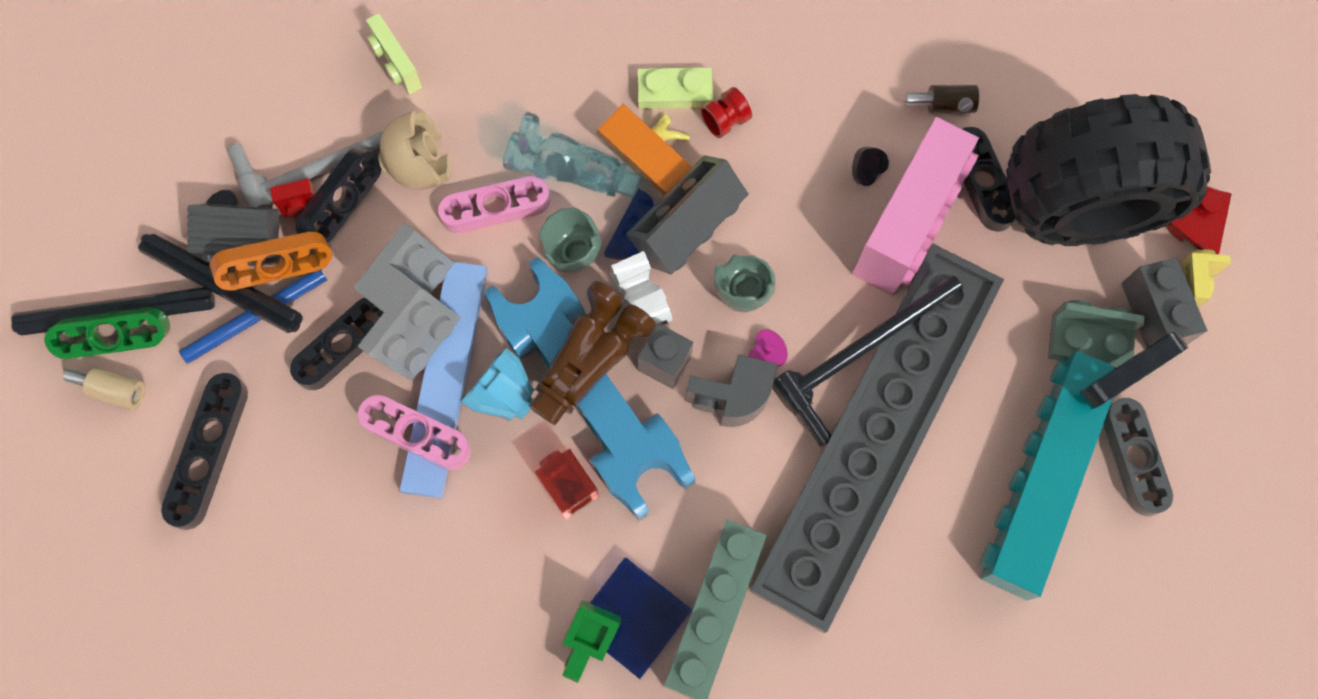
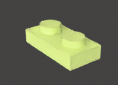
(398, 66)
(674, 88)

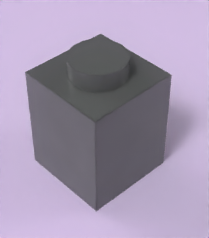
(665, 356)

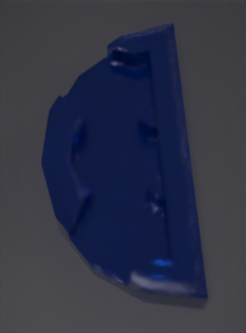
(620, 245)

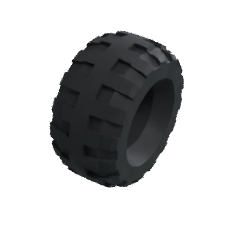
(1108, 170)

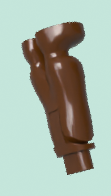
(589, 352)

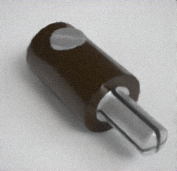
(946, 99)

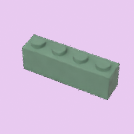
(715, 611)

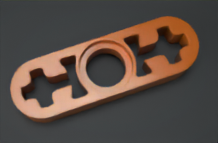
(246, 277)

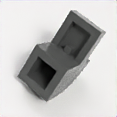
(742, 398)

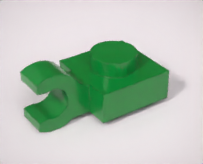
(588, 636)

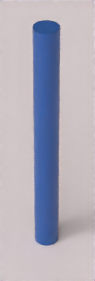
(246, 319)

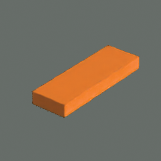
(643, 149)

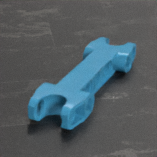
(627, 443)

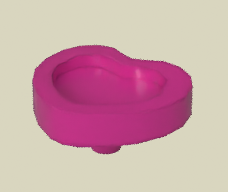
(770, 348)

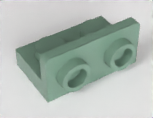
(1093, 331)

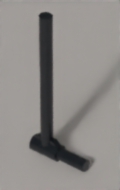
(797, 389)

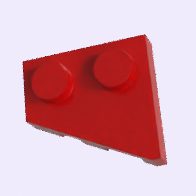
(1205, 223)

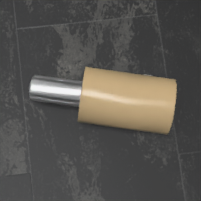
(108, 387)

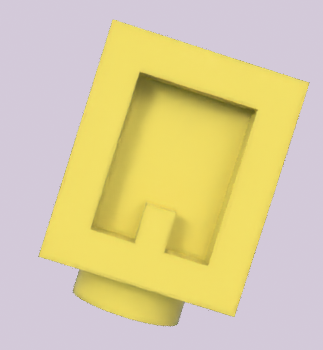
(1199, 272)

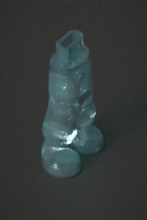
(566, 160)

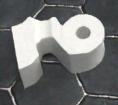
(633, 281)

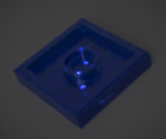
(647, 615)

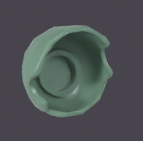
(570, 239)
(744, 283)

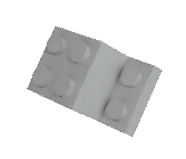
(412, 318)

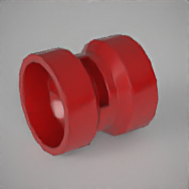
(726, 112)

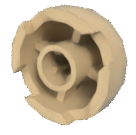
(412, 153)

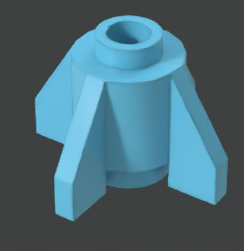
(502, 389)

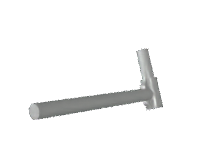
(257, 188)

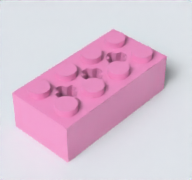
(917, 207)

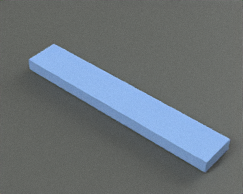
(446, 377)

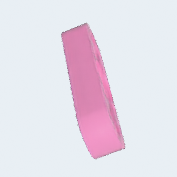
(481, 195)
(393, 409)

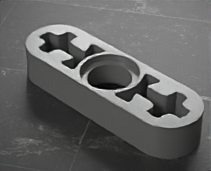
(1145, 440)

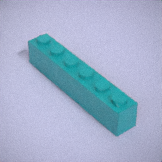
(1048, 482)

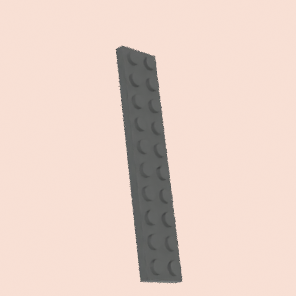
(874, 445)

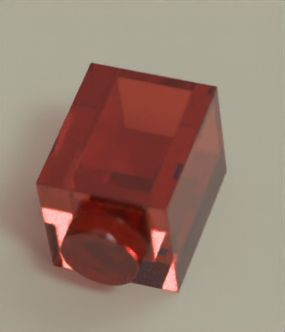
(566, 482)

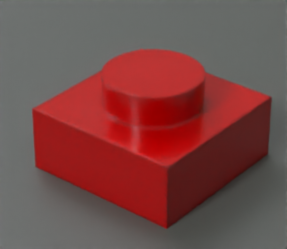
(292, 197)

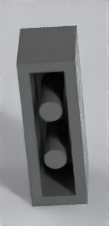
(688, 214)

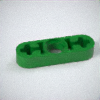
(94, 345)

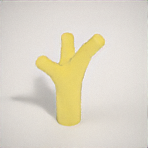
(661, 130)

